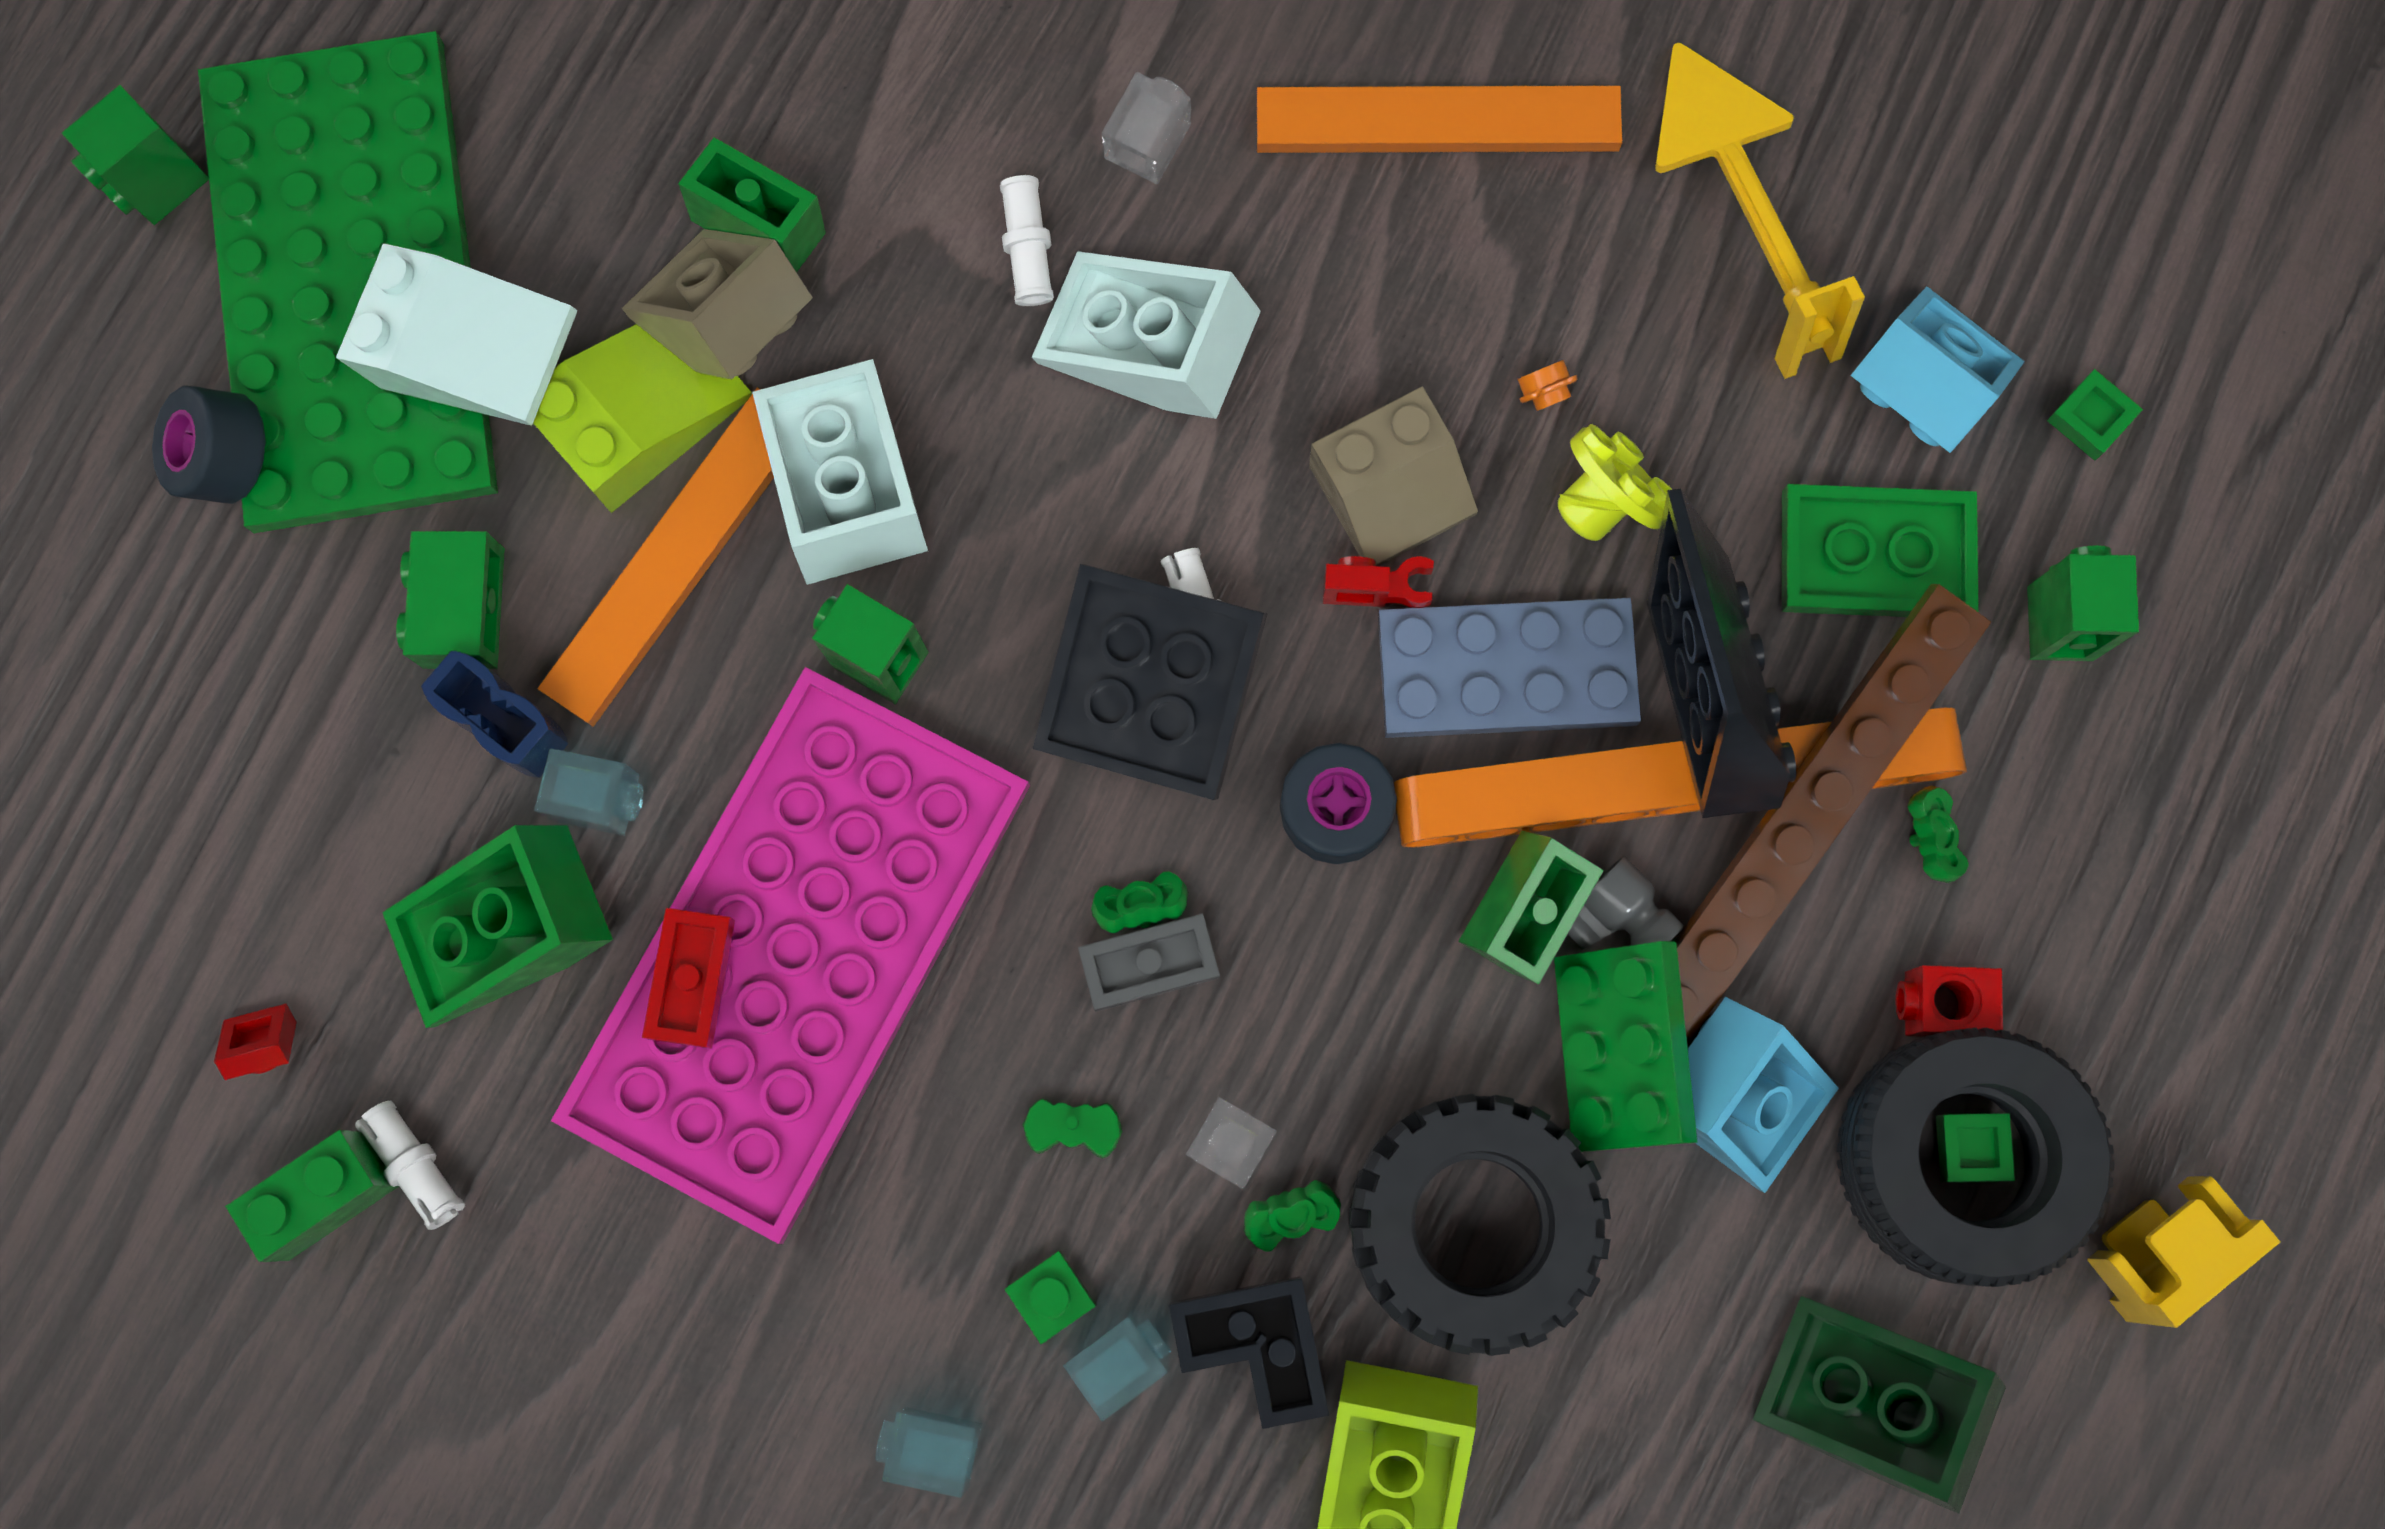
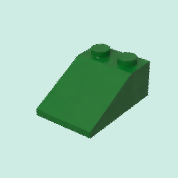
(497, 922)

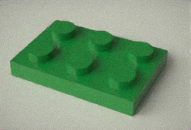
(1875, 548)
(1625, 1047)

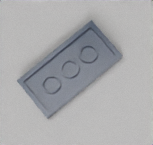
(1508, 667)

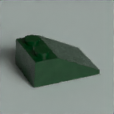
(1881, 1403)

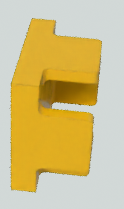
(2178, 1263)

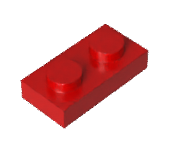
(688, 978)

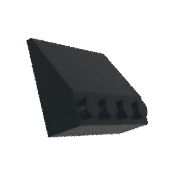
(1715, 670)

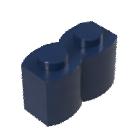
(493, 713)

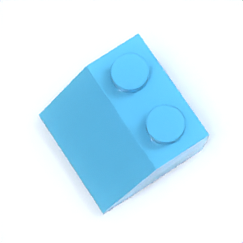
(1937, 370)
(1753, 1092)

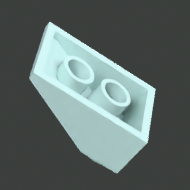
(1150, 331)
(455, 335)
(839, 472)

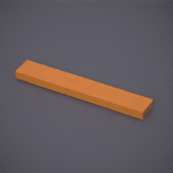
(1439, 119)
(663, 571)

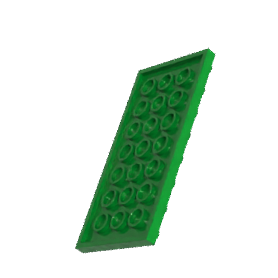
(307, 181)

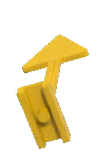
(1713, 117)

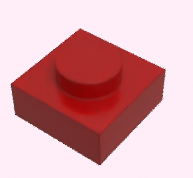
(255, 1042)

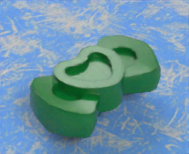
(1936, 834)
(1140, 903)
(1084, 1125)
(1291, 1214)

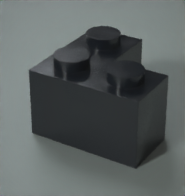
(1269, 1329)

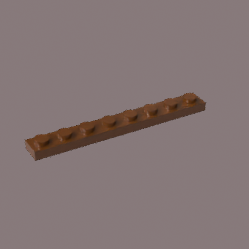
(1823, 797)

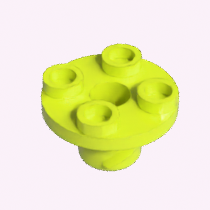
(1610, 486)

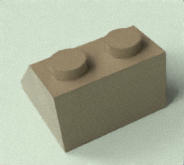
(720, 301)
(1394, 477)

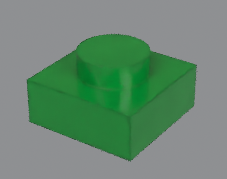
(2094, 415)
(1975, 1147)
(1050, 1297)

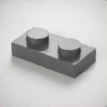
(1149, 962)

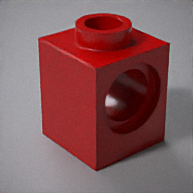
(1977, 996)

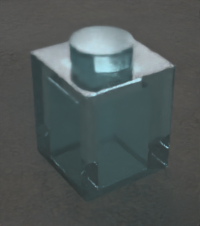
(589, 792)
(1119, 1365)
(928, 1451)

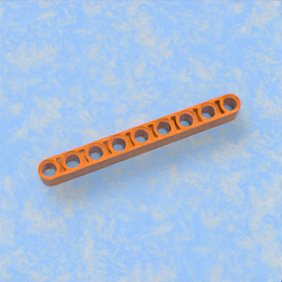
(1618, 785)

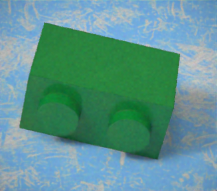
(132, 157)
(746, 198)
(451, 597)
(2083, 605)
(869, 643)
(1530, 906)
(310, 1197)

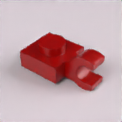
(1362, 583)

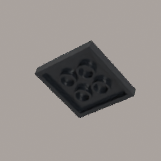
(1149, 681)

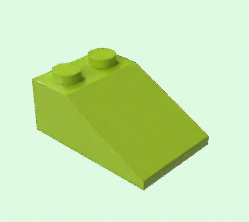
(630, 412)
(1398, 1451)

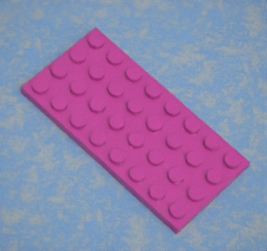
(842, 889)

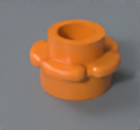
(1546, 385)

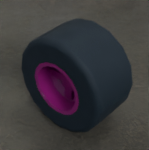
(208, 444)
(1342, 781)

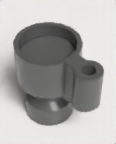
(1623, 902)

